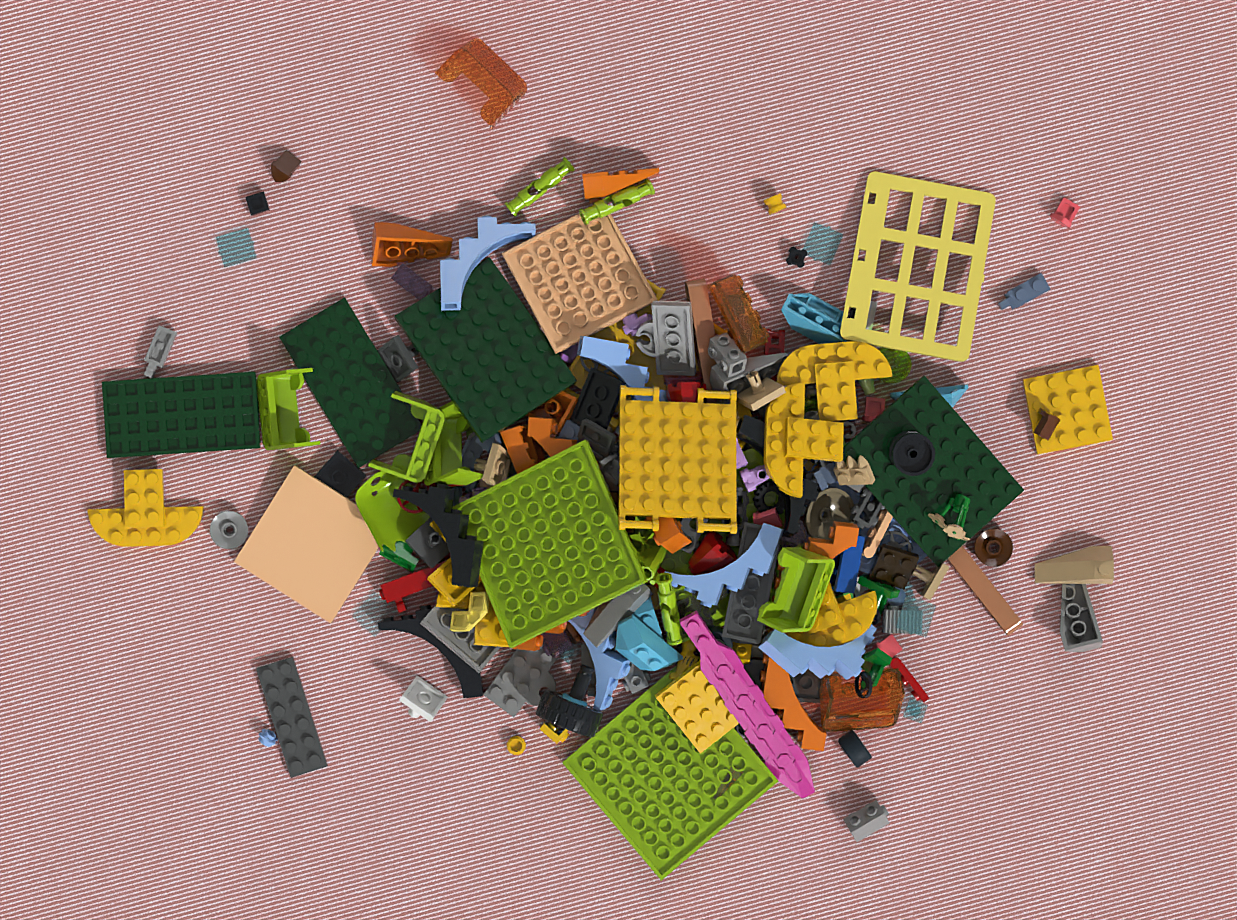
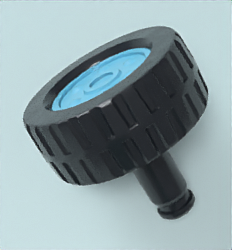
(570, 709)

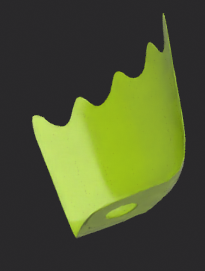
(384, 514)

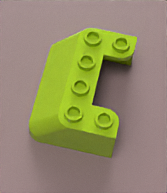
(799, 591)

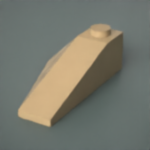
(1082, 566)

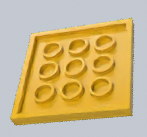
(1076, 400)
(697, 708)

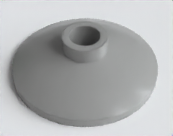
(219, 532)

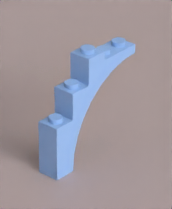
(472, 250)
(614, 357)
(758, 557)
(798, 657)
(607, 663)

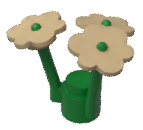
(960, 506)

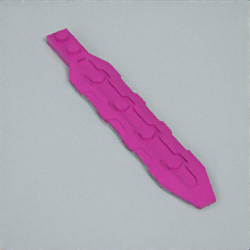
(748, 705)

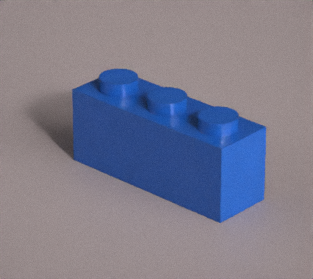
(847, 567)

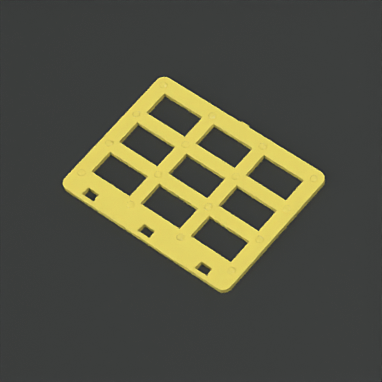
(862, 274)

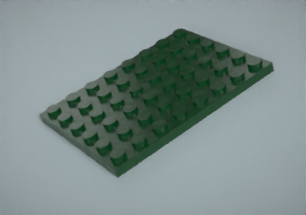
(487, 353)
(960, 467)

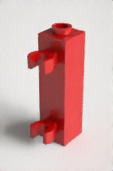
(406, 585)

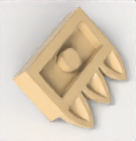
(853, 473)

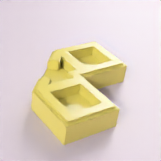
(465, 620)

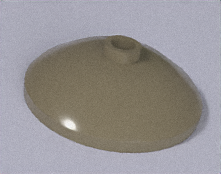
(836, 507)

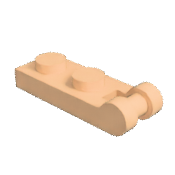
(876, 533)

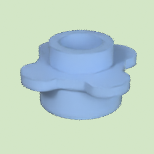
(267, 737)

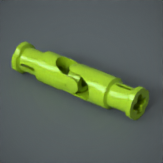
(548, 180)
(619, 200)
(669, 608)

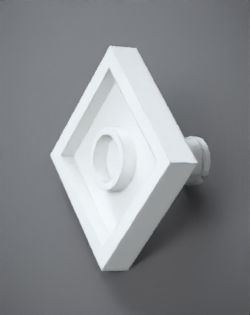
(423, 699)

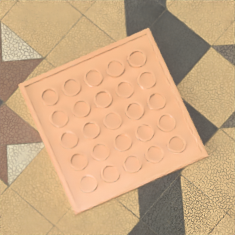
(579, 279)
(310, 544)

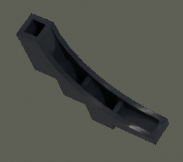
(752, 432)
(463, 548)
(469, 678)

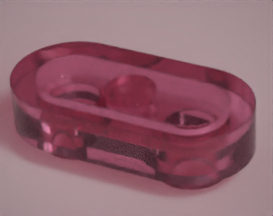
(674, 379)

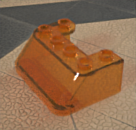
(489, 74)
(738, 313)
(845, 711)

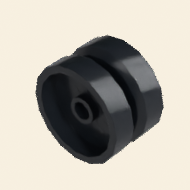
(901, 447)

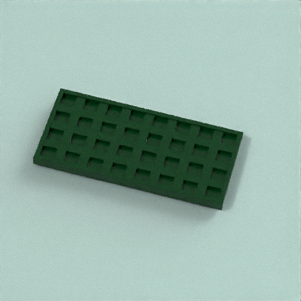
(351, 382)
(181, 414)

